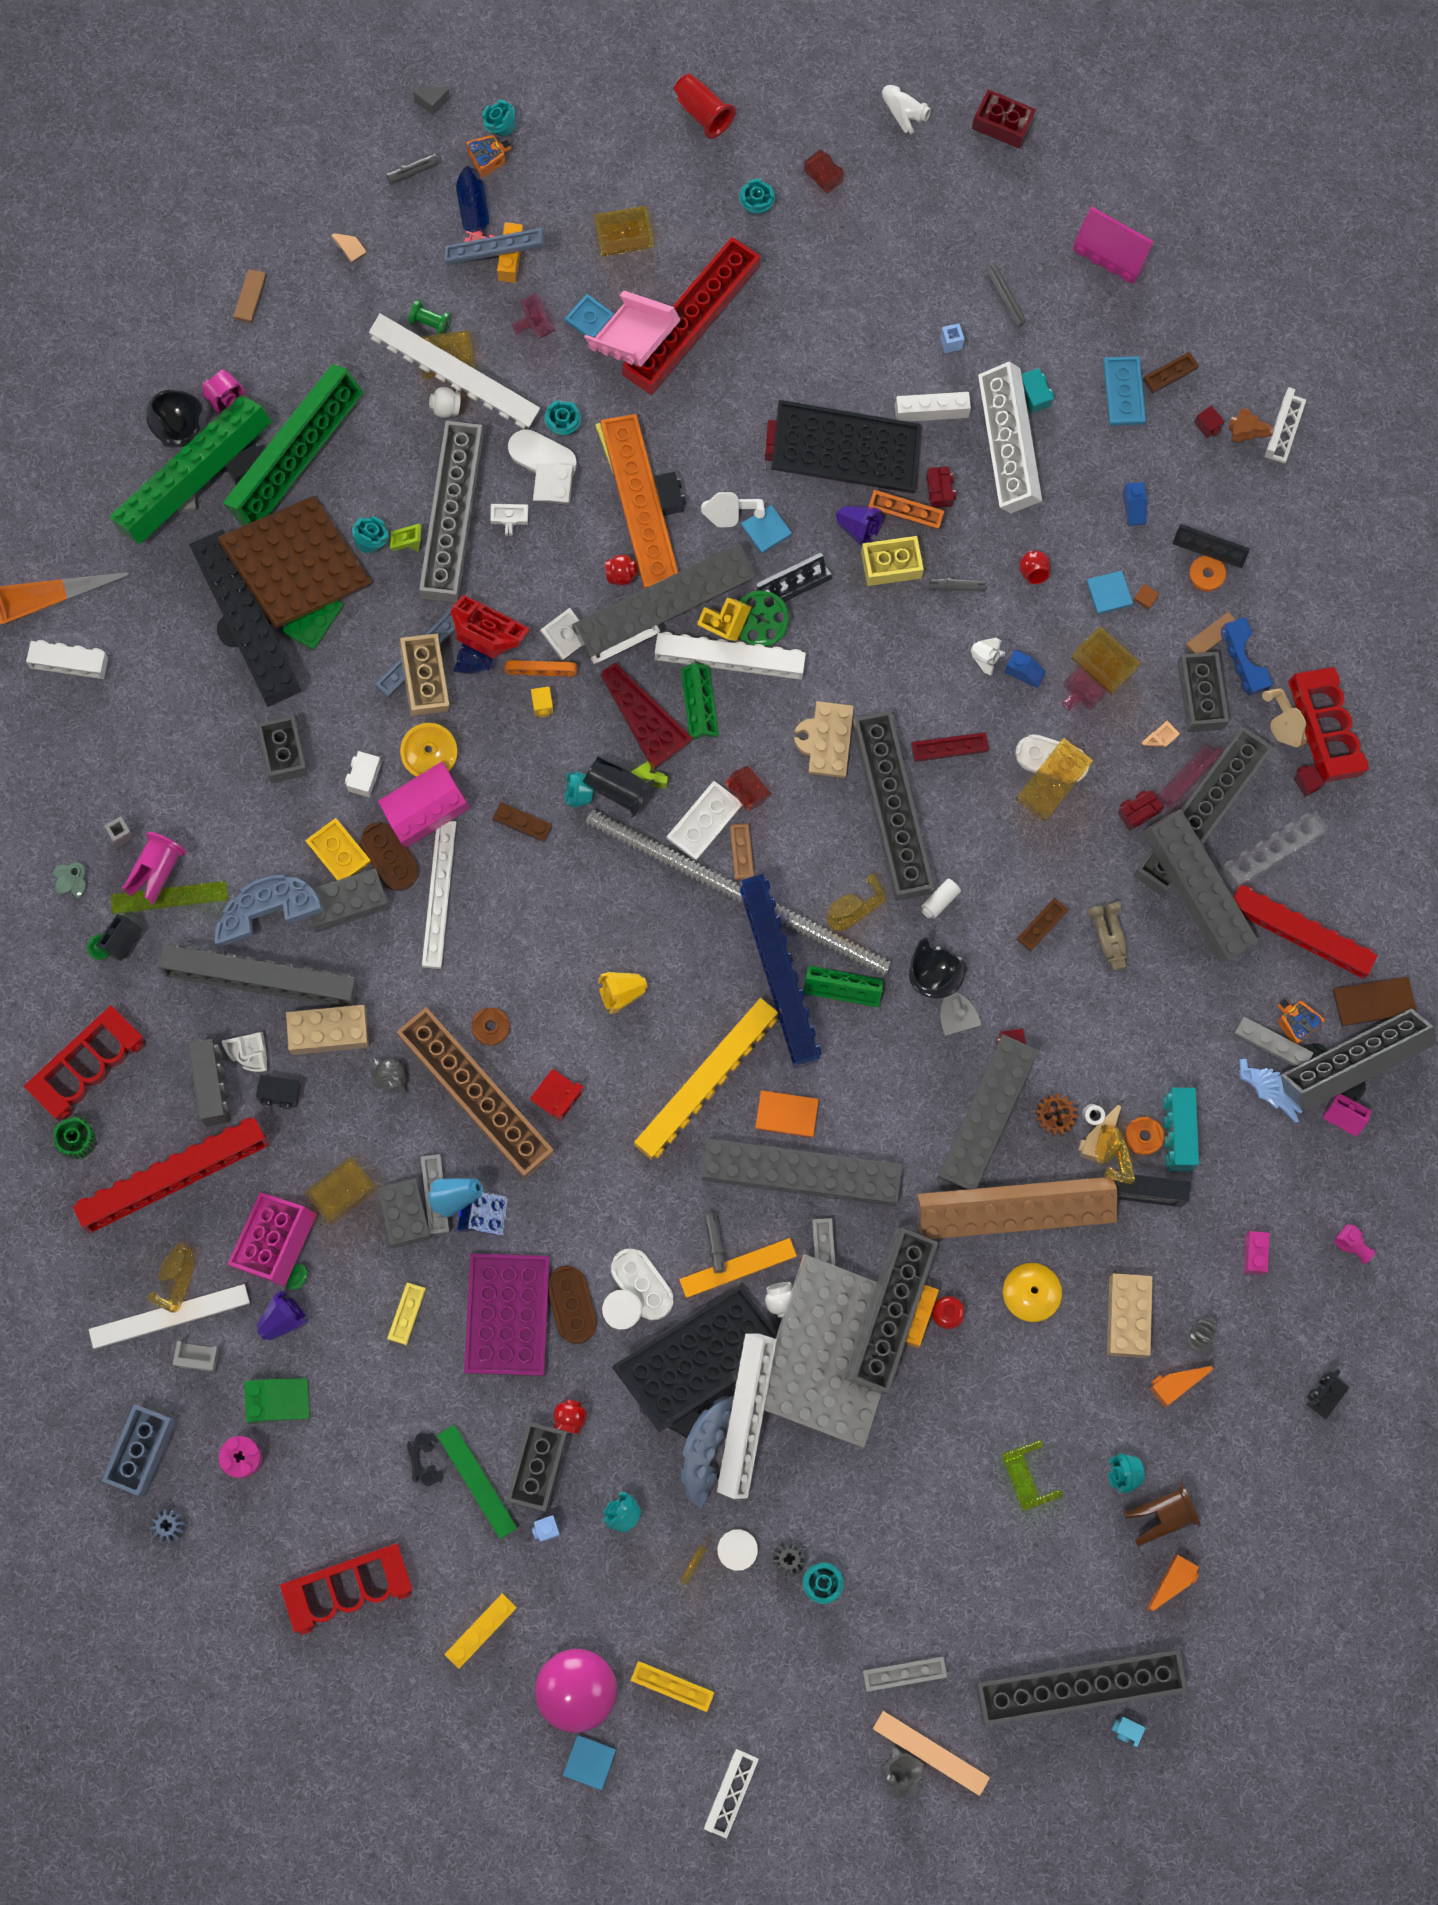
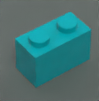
(1036, 391)

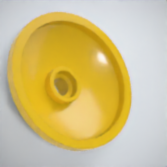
(427, 734)
(1022, 1301)

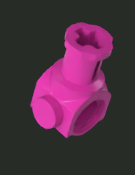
(1351, 1241)

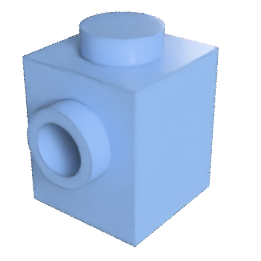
(952, 338)
(545, 1529)

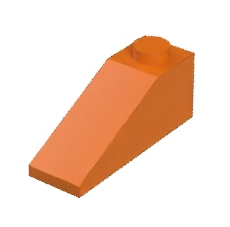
(1175, 1384)
(1176, 1578)

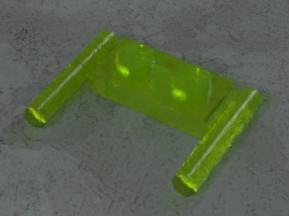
(1022, 1480)

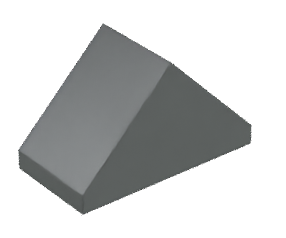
(431, 98)

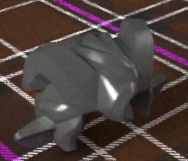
(389, 1075)
(903, 1773)

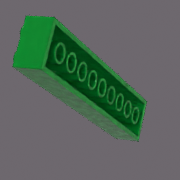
(294, 446)
(190, 469)

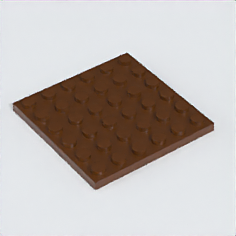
(294, 561)

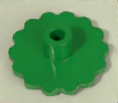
(93, 950)
(297, 1277)

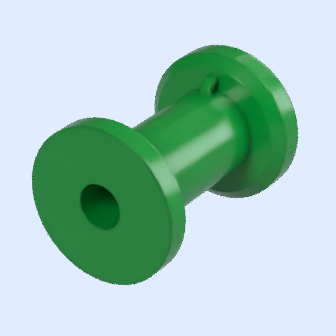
(429, 318)

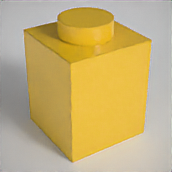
(542, 702)

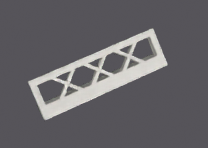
(1280, 422)
(723, 1791)

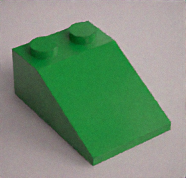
(276, 1400)

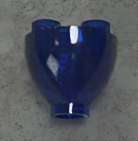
(471, 661)

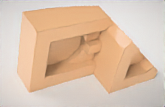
(349, 245)
(1162, 736)

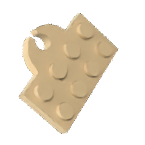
(827, 739)

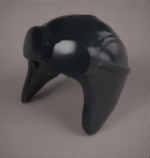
(174, 417)
(936, 971)

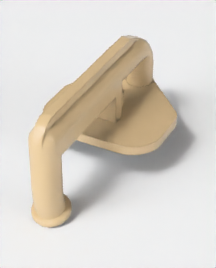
(1289, 725)

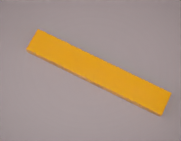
(738, 1268)

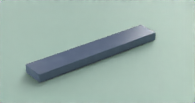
(495, 246)
(395, 676)

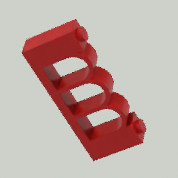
(1327, 682)
(48, 1097)
(298, 1604)

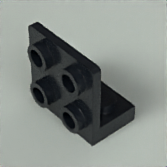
(1328, 1394)

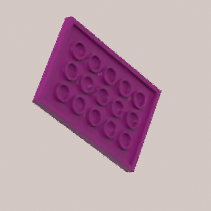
(506, 1314)

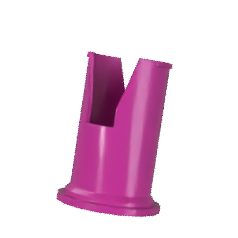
(153, 864)

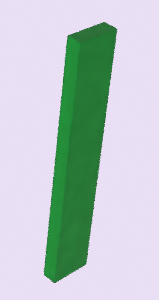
(477, 1482)

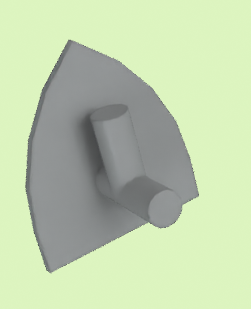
(958, 1014)

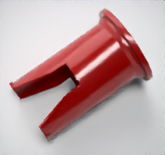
(704, 106)

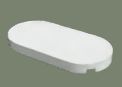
(532, 448)
(625, 644)
(1035, 752)
(640, 1276)

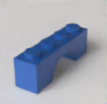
(1253, 678)

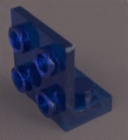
(484, 1215)

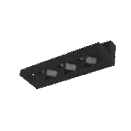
(1210, 546)
(798, 584)

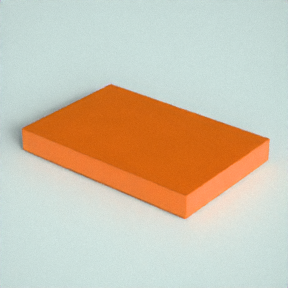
(786, 1114)

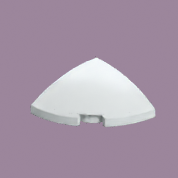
(248, 1051)

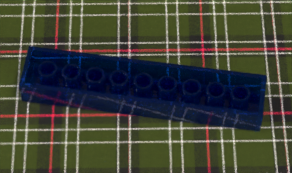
(779, 972)

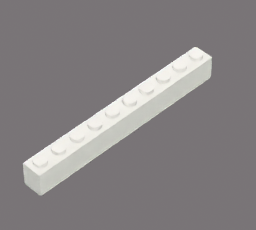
(454, 371)

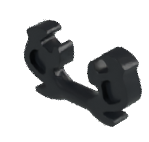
(427, 1477)

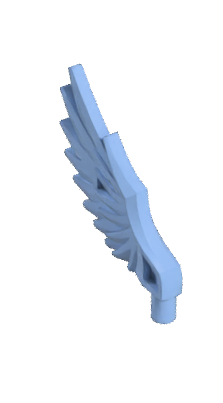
(1269, 1088)

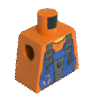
(487, 153)
(1298, 1020)

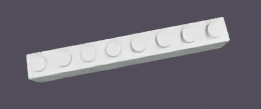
(730, 656)
(746, 1416)

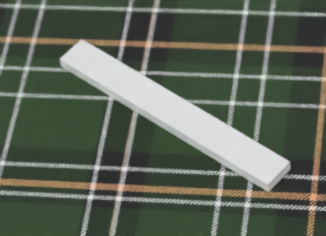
(439, 896)
(162, 1319)

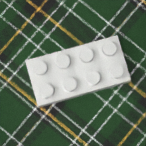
(704, 821)

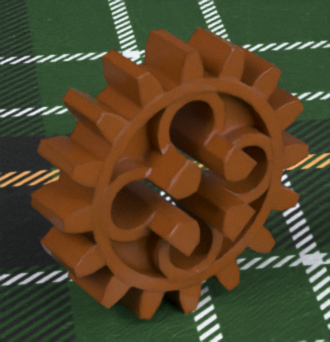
(1061, 1104)

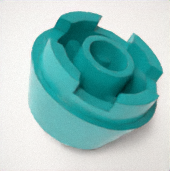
(500, 118)
(756, 197)
(562, 418)
(369, 534)
(577, 792)
(1126, 1473)
(622, 1513)
(823, 1583)

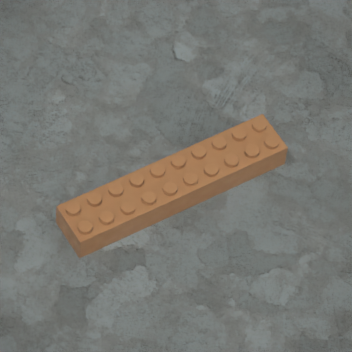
(475, 1093)
(1017, 1208)

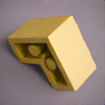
(728, 622)

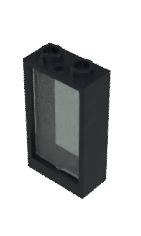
(1154, 1191)

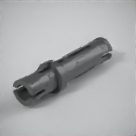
(429, 160)
(957, 584)
(716, 1251)

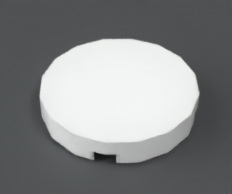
(622, 1309)
(737, 1550)

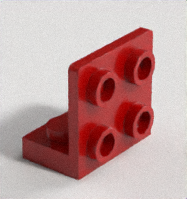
(557, 1095)

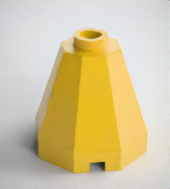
(620, 989)

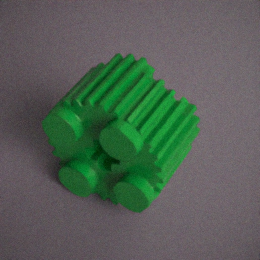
(70, 1128)

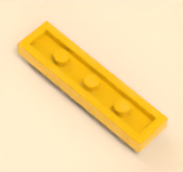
(480, 1631)
(672, 1686)

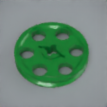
(769, 615)

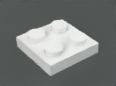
(561, 634)

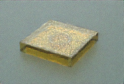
(693, 1565)

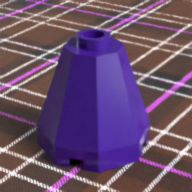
(860, 522)
(280, 1317)

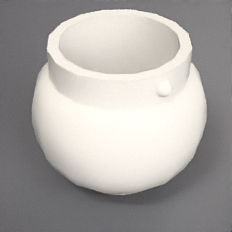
(445, 402)
(778, 1297)

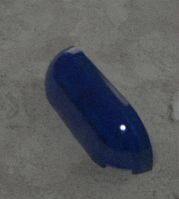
(472, 201)

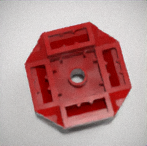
(485, 627)

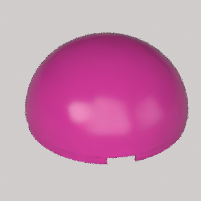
(575, 1690)

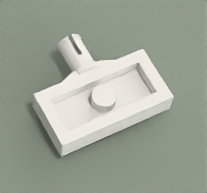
(509, 515)

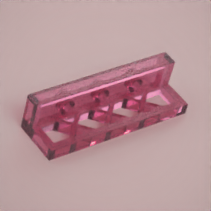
(1189, 775)

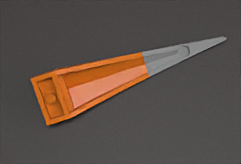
(27, 598)

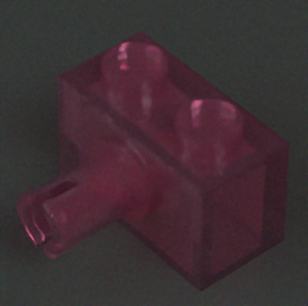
(535, 317)
(1082, 689)

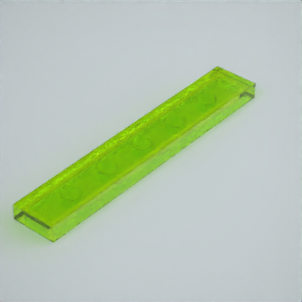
(170, 897)

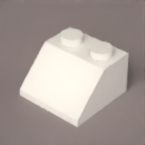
(553, 483)

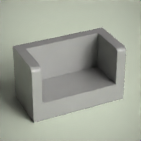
(196, 1357)

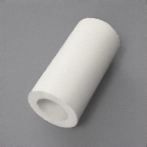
(940, 899)
(1099, 1117)

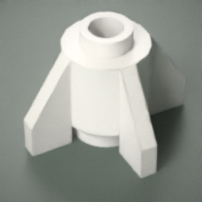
(987, 653)

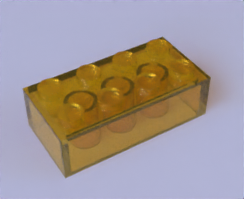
(1053, 780)

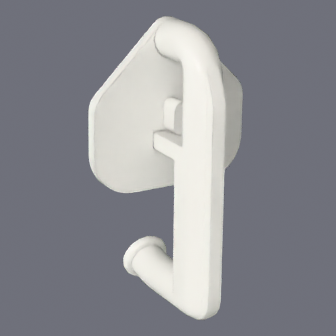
(725, 506)

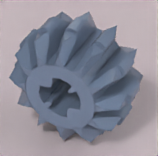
(163, 1533)

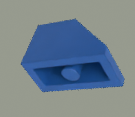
(1135, 503)
(1025, 669)

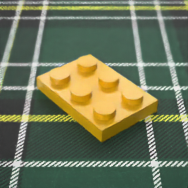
(338, 850)

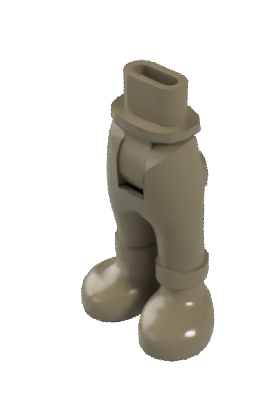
(1114, 945)

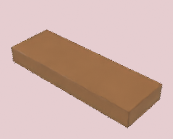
(249, 296)
(1210, 636)
(741, 851)

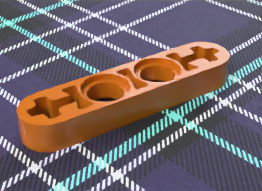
(540, 668)

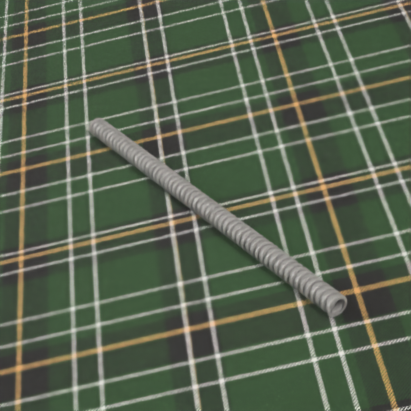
(732, 890)

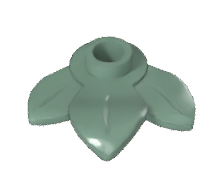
(68, 881)

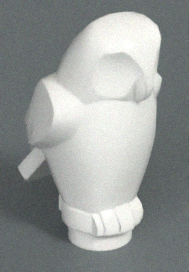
(905, 108)

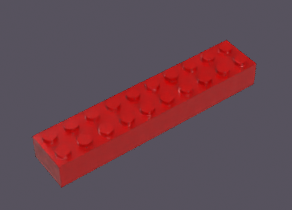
(697, 310)
(170, 1175)

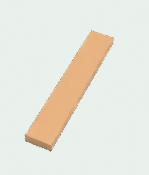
(931, 1753)

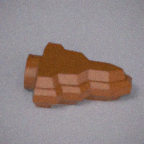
(1248, 426)

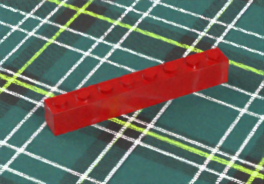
(1304, 933)

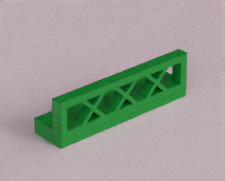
(695, 701)
(843, 988)

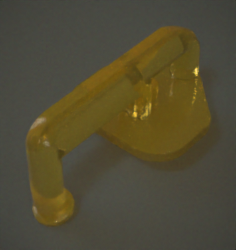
(853, 909)
(1110, 1144)
(177, 1266)

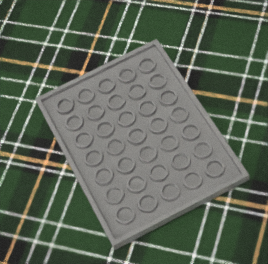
(816, 1351)

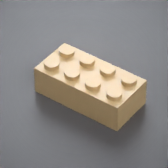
(424, 674)
(327, 1029)
(1129, 1315)

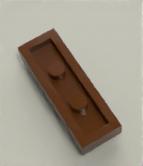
(1170, 372)
(522, 822)
(1042, 924)

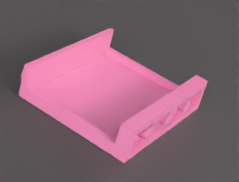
(635, 329)

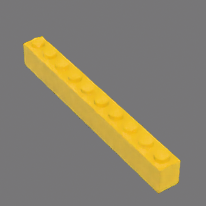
(705, 1079)

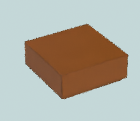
(1146, 596)

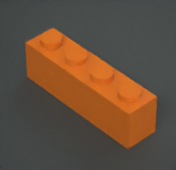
(907, 509)

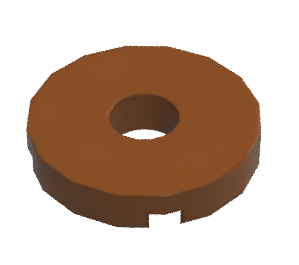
(490, 1037)

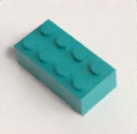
(1181, 1130)

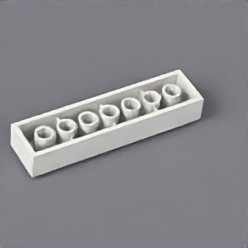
(1010, 437)

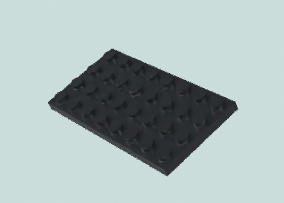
(846, 446)
(692, 1359)

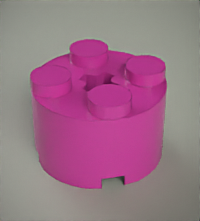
(222, 391)
(237, 1446)

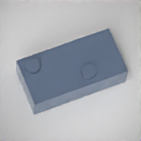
(139, 1450)

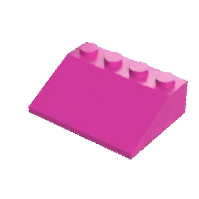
(1113, 245)
(423, 804)
(272, 1239)

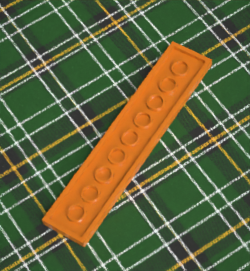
(639, 499)

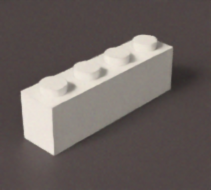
(932, 406)
(67, 659)

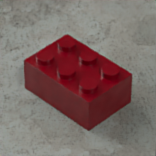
(1003, 119)

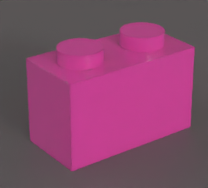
(1347, 1114)
(1256, 1253)

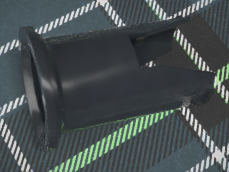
(617, 784)

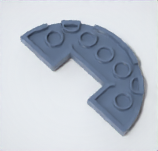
(262, 898)
(701, 1448)

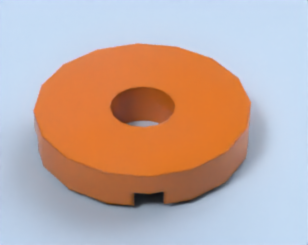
(1204, 583)
(1133, 1139)

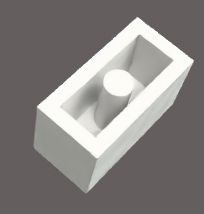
(363, 774)

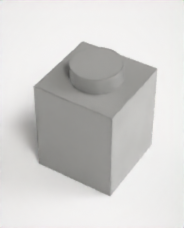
(119, 832)

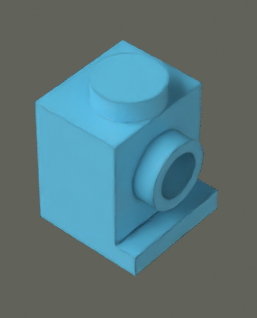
(1128, 1730)

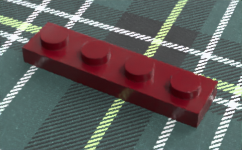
(949, 747)

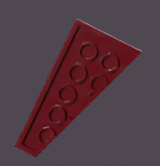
(652, 726)

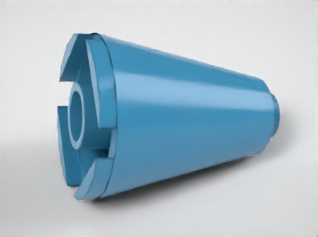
(453, 1194)

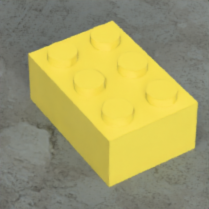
(892, 561)

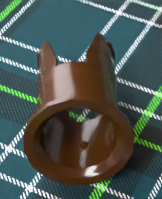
(1173, 1511)

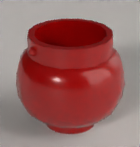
(1035, 567)
(620, 570)
(948, 1312)
(570, 1416)

